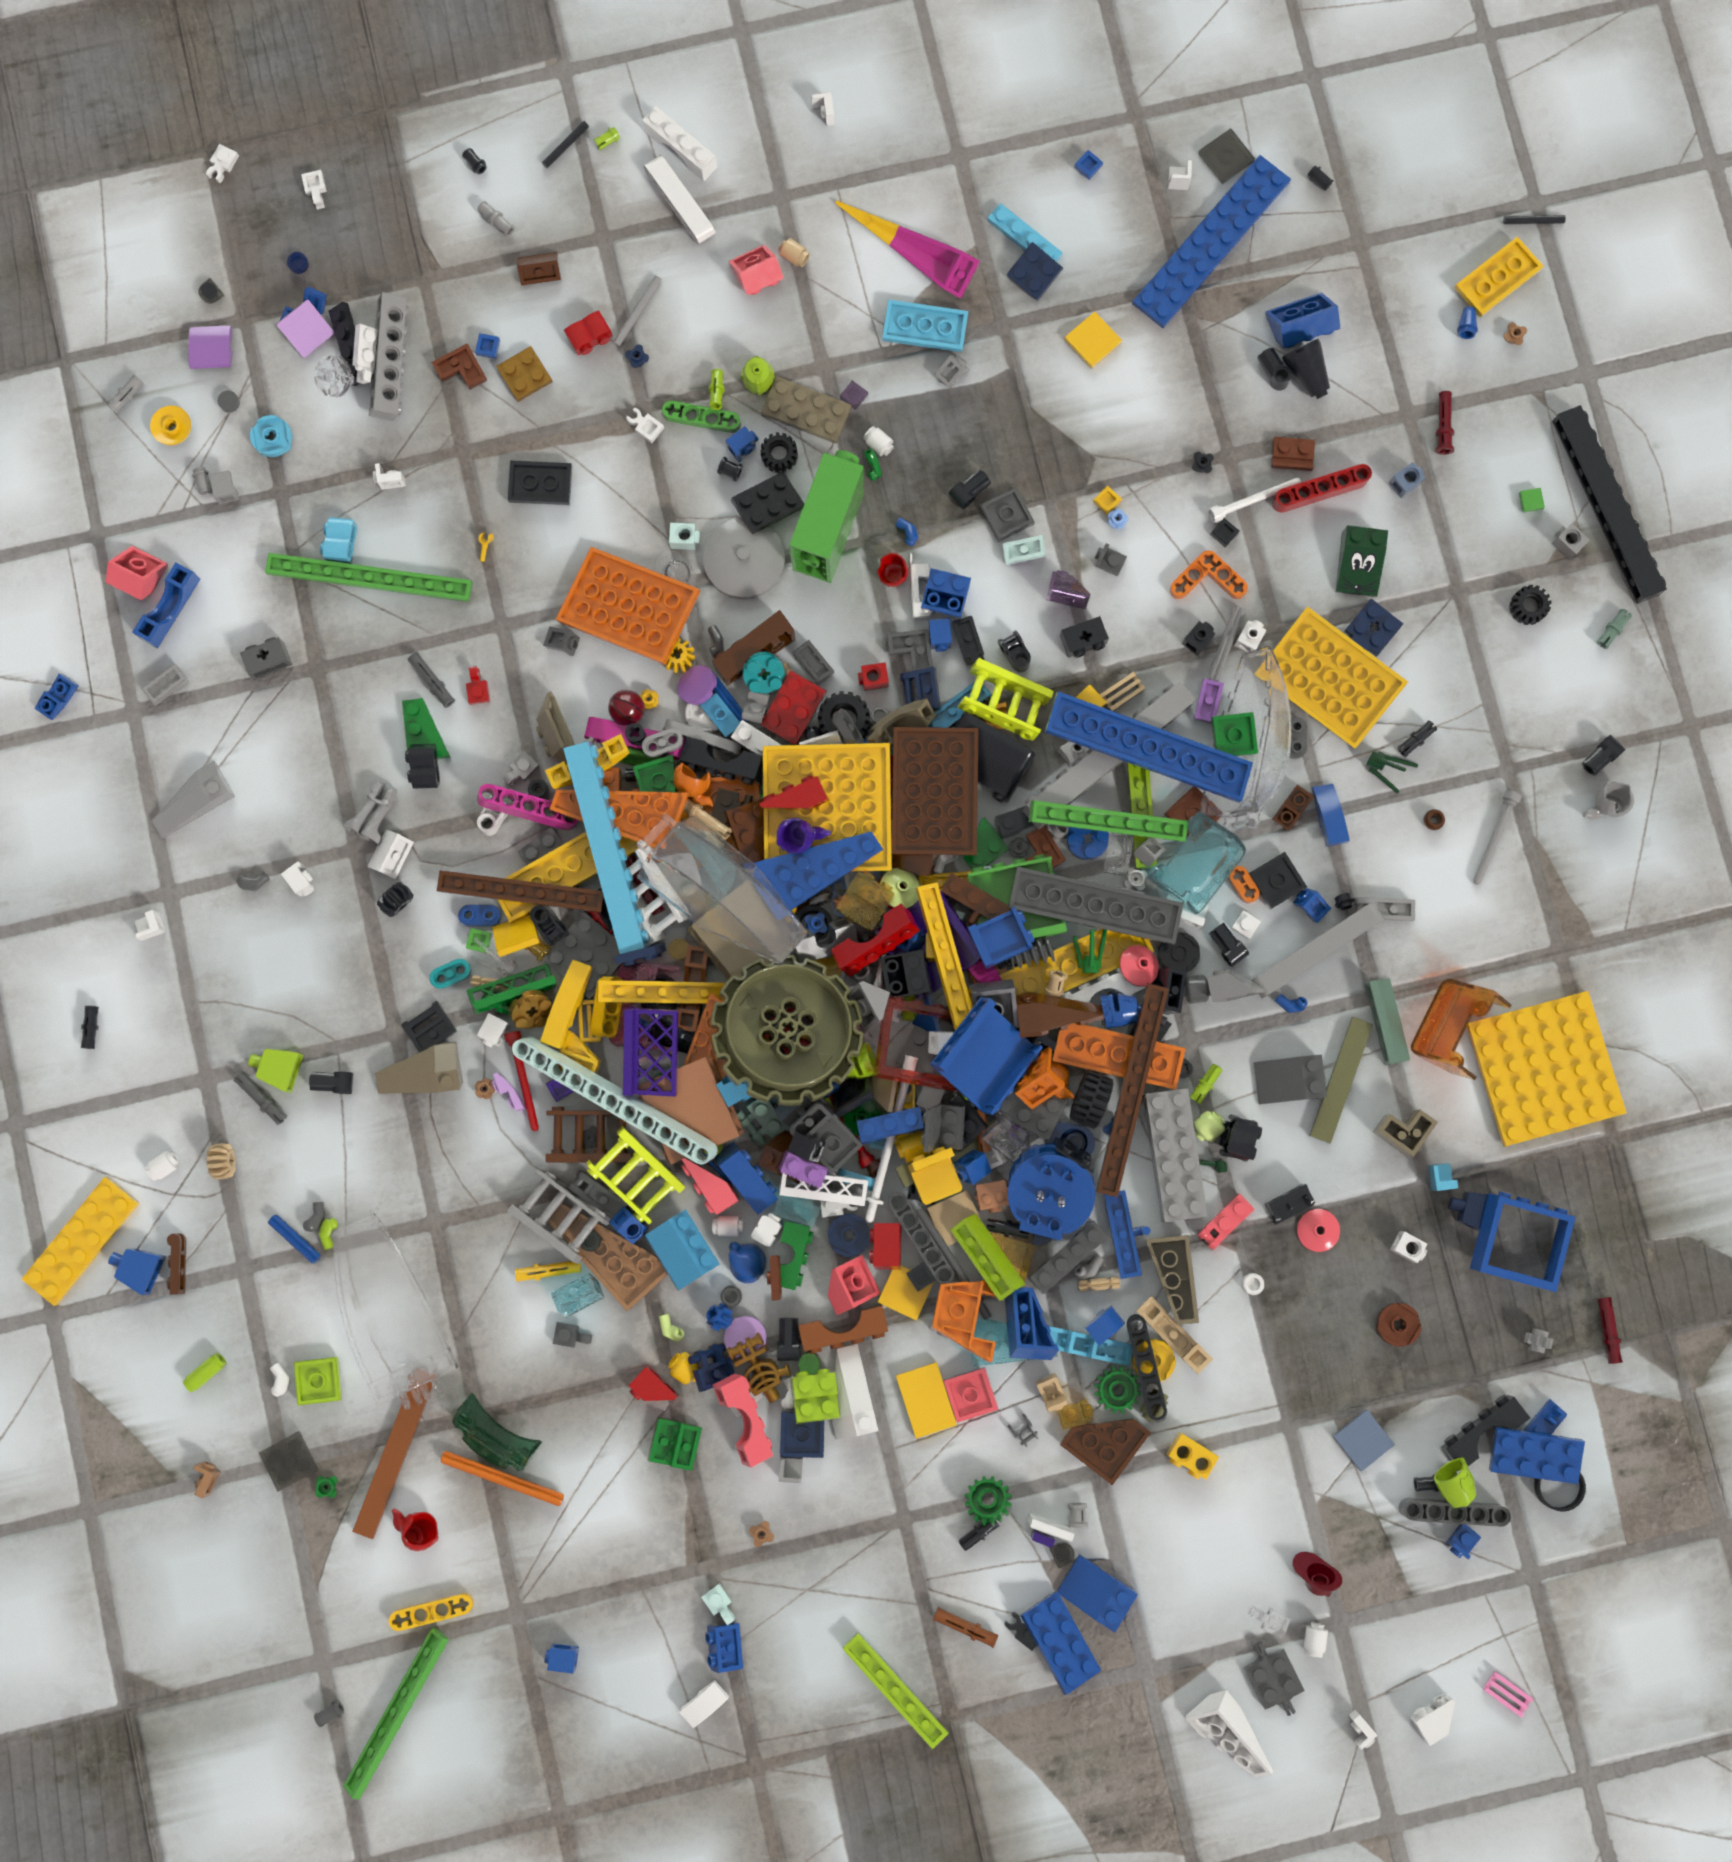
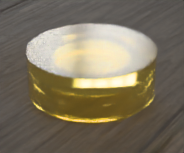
(678, 949)

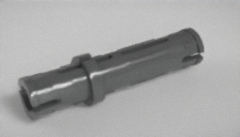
(417, 662)
(266, 1104)

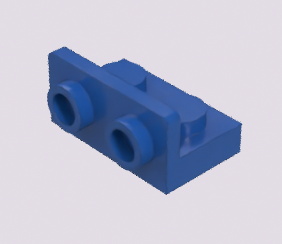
(724, 1647)

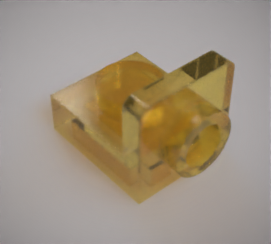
(1075, 1414)

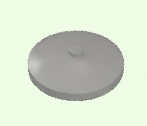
(743, 562)

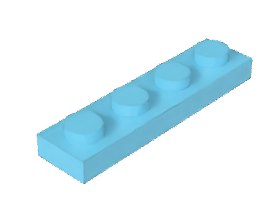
(1020, 232)

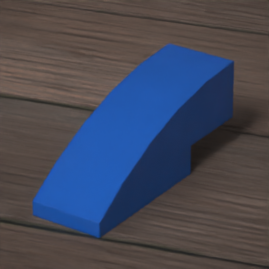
(1330, 815)

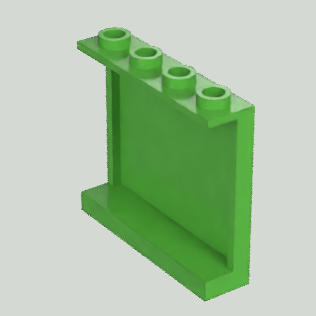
(999, 883)

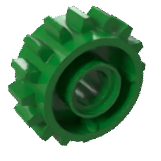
(1128, 1394)
(991, 1512)

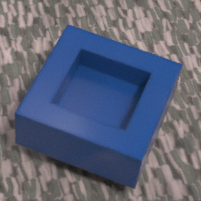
(1088, 164)
(316, 298)
(487, 346)

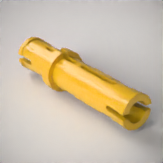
(522, 1273)

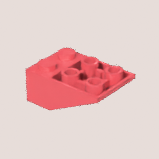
(716, 1190)

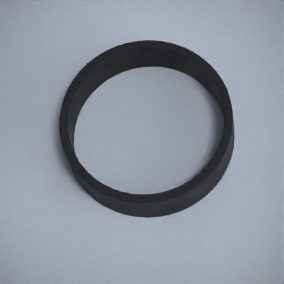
(1581, 1494)

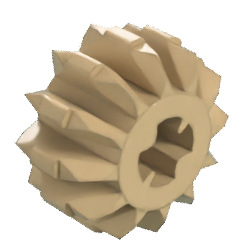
(221, 1161)

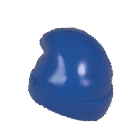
(746, 1262)

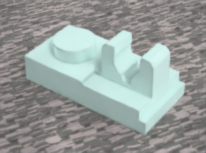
(1024, 550)

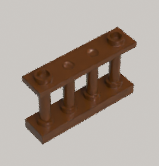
(578, 1154)

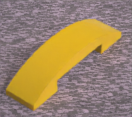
(612, 752)

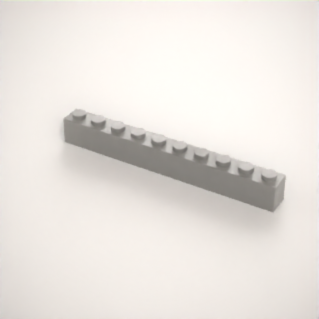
(1097, 765)

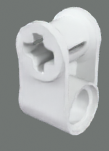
(495, 816)

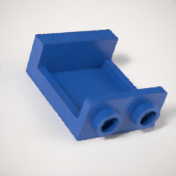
(1001, 937)

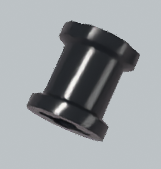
(729, 468)
(638, 729)

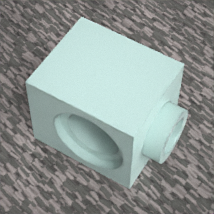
(677, 530)

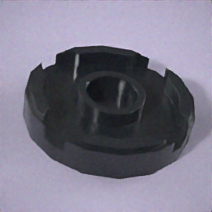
(1182, 955)

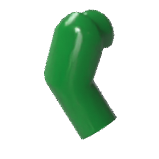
(874, 464)

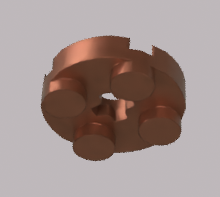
(1386, 1327)

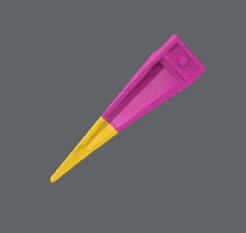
(940, 262)

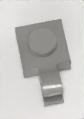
(522, 767)

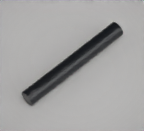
(565, 144)
(1536, 219)

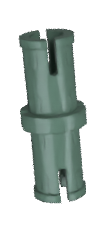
(1614, 628)

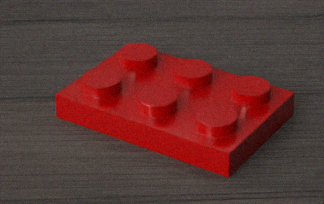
(793, 707)

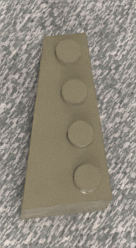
(1175, 1272)

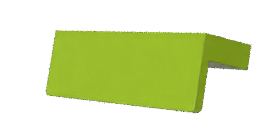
(987, 1256)

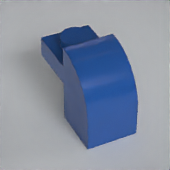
(1104, 1325)

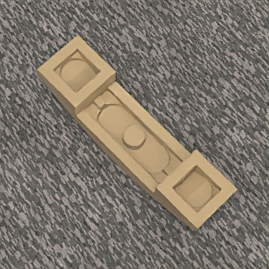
(1174, 1335)

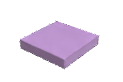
(305, 328)

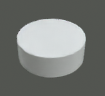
(1253, 1284)

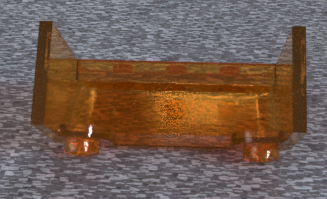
(1447, 1021)

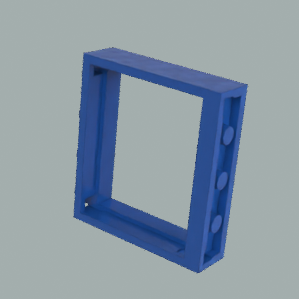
(1488, 1231)

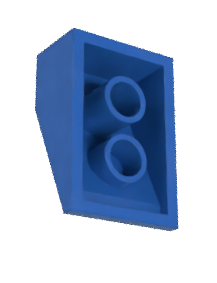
(1097, 1593)

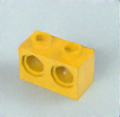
(1194, 1452)

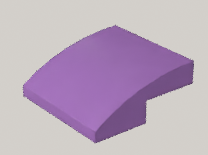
(210, 347)

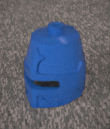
(1120, 1010)

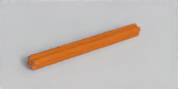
(502, 1478)

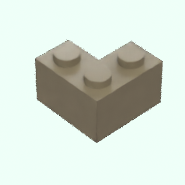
(1406, 1137)

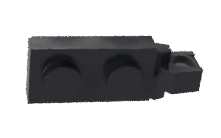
(968, 640)

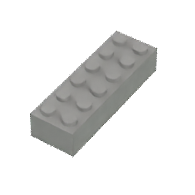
(1174, 1155)

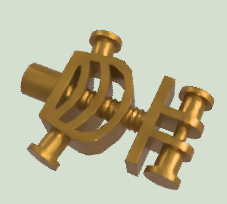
(766, 1382)

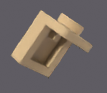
(1052, 1393)

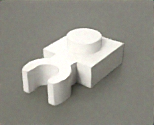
(223, 160)
(646, 426)
(833, 1209)

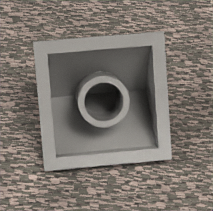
(871, 1002)

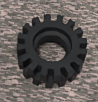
(779, 440)
(1522, 613)

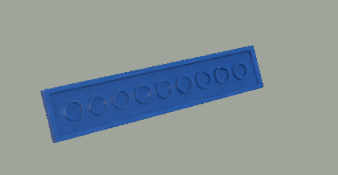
(1211, 241)
(1148, 747)

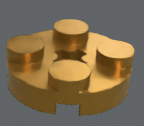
(534, 1018)

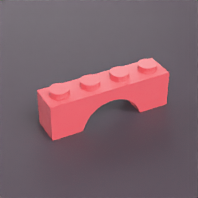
(754, 1444)

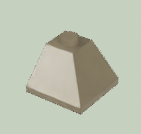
(884, 1095)

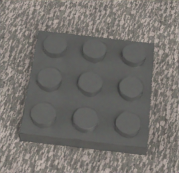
(587, 944)

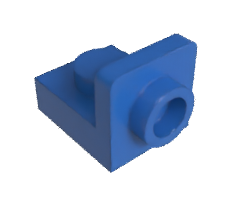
(1312, 904)
(1463, 1541)

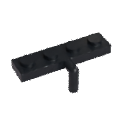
(345, 334)

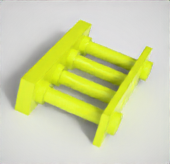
(1018, 685)
(656, 1168)

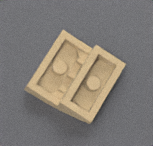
(951, 1212)

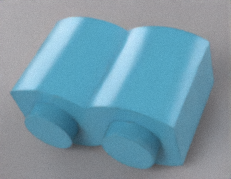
(339, 540)

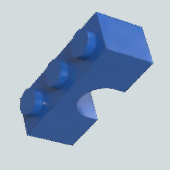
(891, 1124)

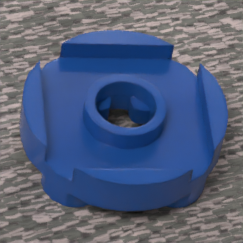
(1089, 850)

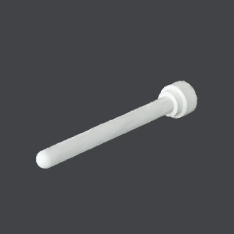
(1217, 512)

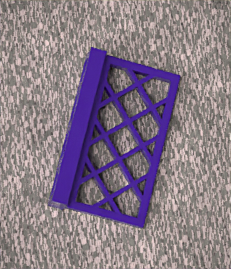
(631, 1052)

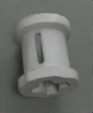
(1077, 1515)

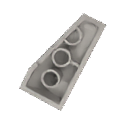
(198, 796)

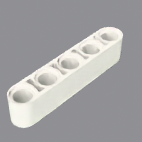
(679, 199)

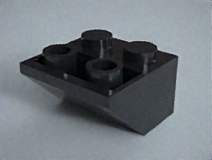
(906, 974)

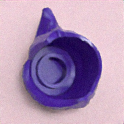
(798, 835)

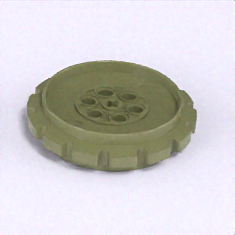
(760, 1063)

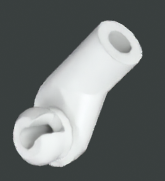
(281, 1381)
(787, 1402)

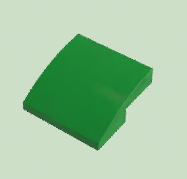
(674, 1443)

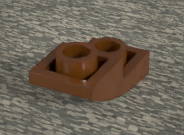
(1293, 807)

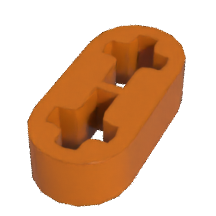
(1247, 881)

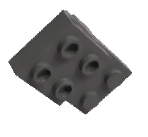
(820, 1122)

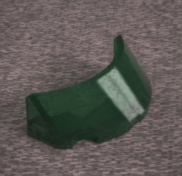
(491, 1439)

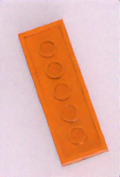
(1109, 1053)

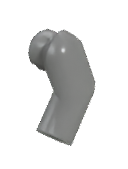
(1089, 1270)

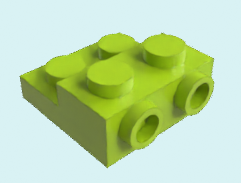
(815, 1396)

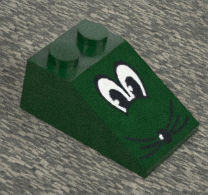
(1361, 560)

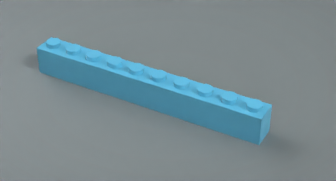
(606, 847)

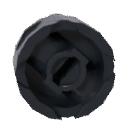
(1240, 1138)

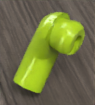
(325, 1232)

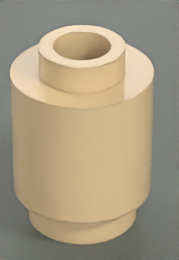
(794, 252)

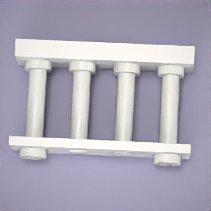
(654, 929)

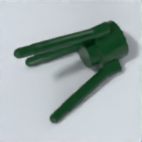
(1378, 760)

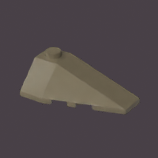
(424, 1072)

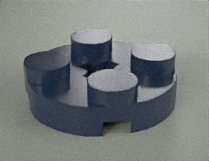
(837, 1239)

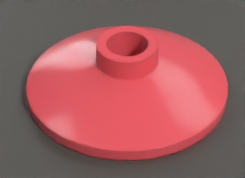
(1132, 968)
(1307, 1229)

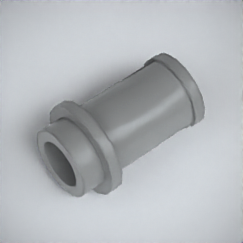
(202, 480)

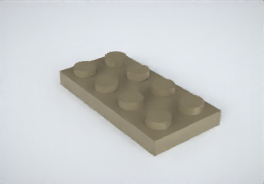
(806, 410)

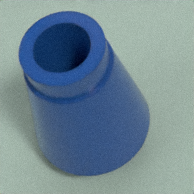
(1468, 324)

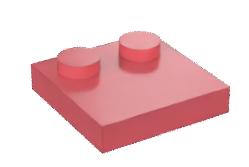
(971, 1394)

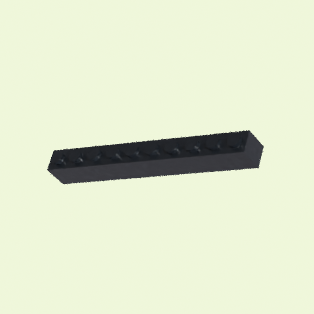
(1609, 504)

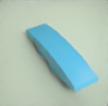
(1085, 1345)

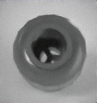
(1196, 989)

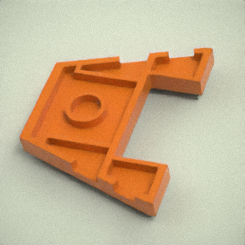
(957, 1315)

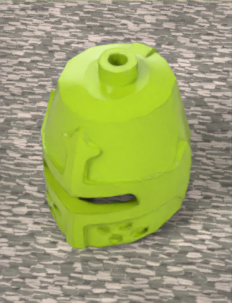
(757, 375)
(863, 1062)
(1456, 1488)

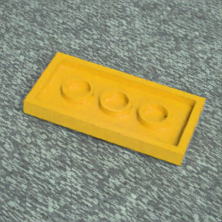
(1498, 277)

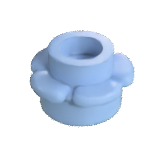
(1117, 524)

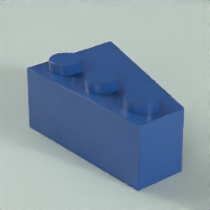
(746, 1177)
(1026, 1327)

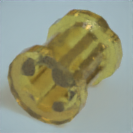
(538, 950)

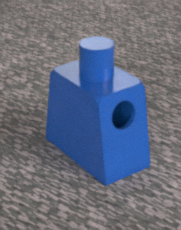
(137, 1269)

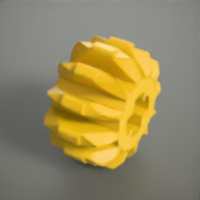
(685, 654)

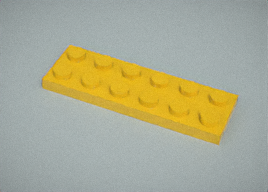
(80, 1241)

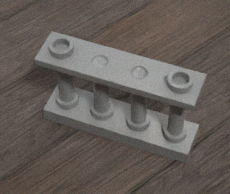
(538, 1225)

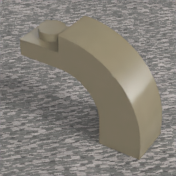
(910, 715)

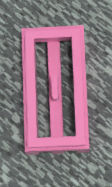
(1523, 1705)

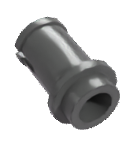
(334, 1711)

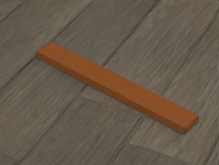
(389, 1466)

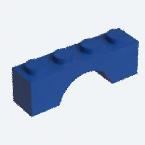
(178, 588)

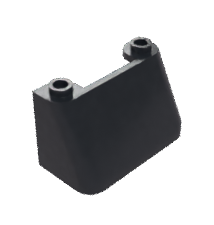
(1000, 758)

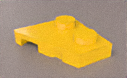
(579, 1052)

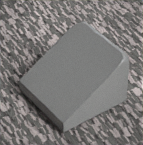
(1149, 851)

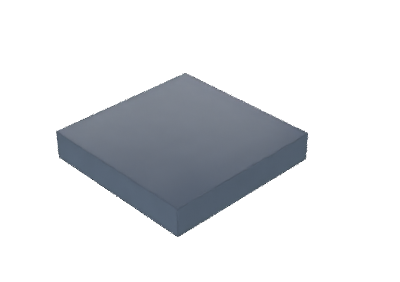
(1363, 1440)

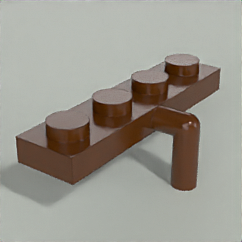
(973, 898)

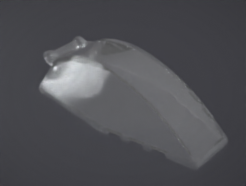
(1264, 692)
(719, 888)

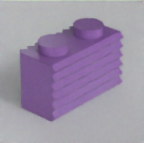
(803, 1170)

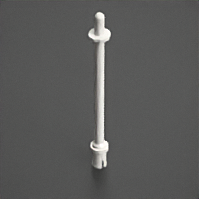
(909, 1064)

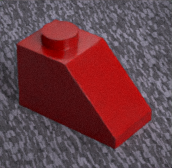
(651, 1387)

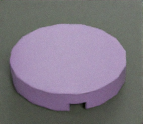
(741, 1329)

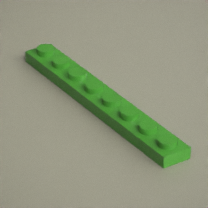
(1107, 821)
(395, 1713)

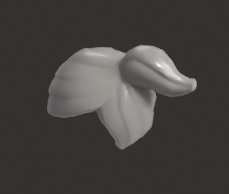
(1611, 800)

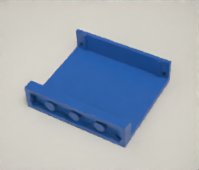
(985, 1057)

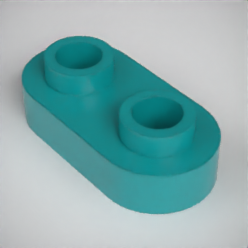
(451, 973)

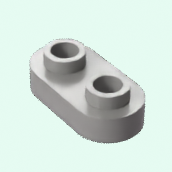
(661, 740)

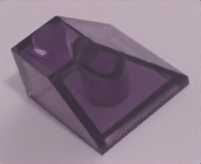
(1067, 590)

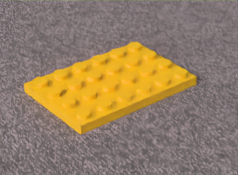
(1335, 677)

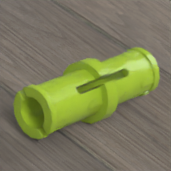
(716, 389)

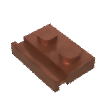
(1293, 453)

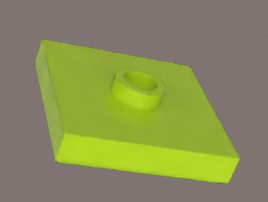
(317, 1381)

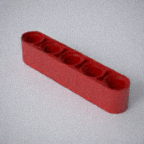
(1329, 481)

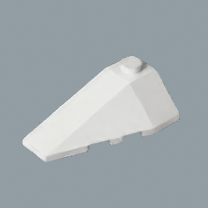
(853, 1395)
(1227, 1726)

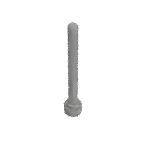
(1510, 798)

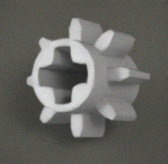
(1538, 1340)

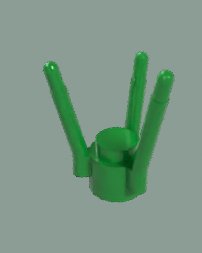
(1090, 963)

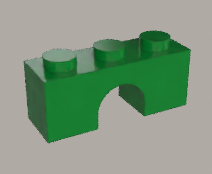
(798, 1237)

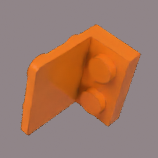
(1039, 1081)

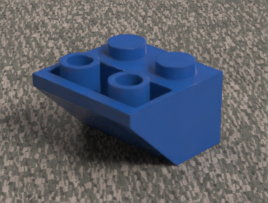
(946, 593)

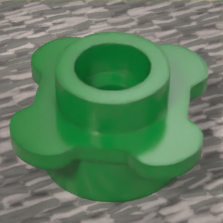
(320, 1487)

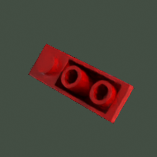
(801, 797)

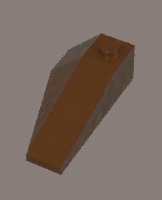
(1044, 1012)

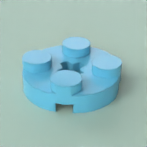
(280, 444)

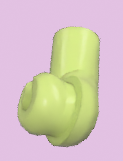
(669, 1330)

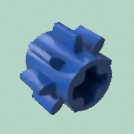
(719, 1317)

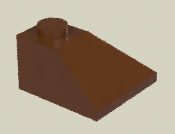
(774, 1152)

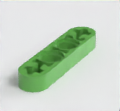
(702, 413)

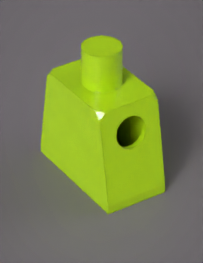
(277, 1068)

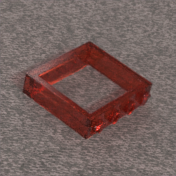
(902, 1075)

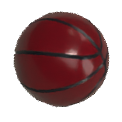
(626, 707)

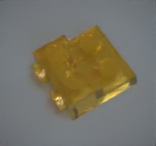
(865, 900)

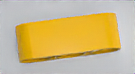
(602, 1016)

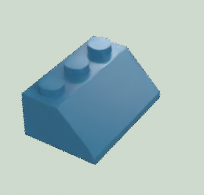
(681, 1250)

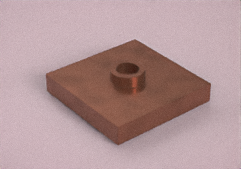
(774, 1277)

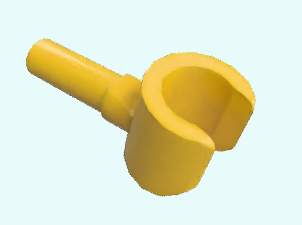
(484, 542)

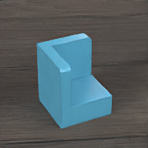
(1441, 1177)

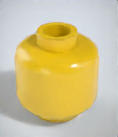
(681, 1369)

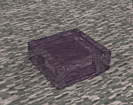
(854, 394)

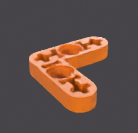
(1204, 570)

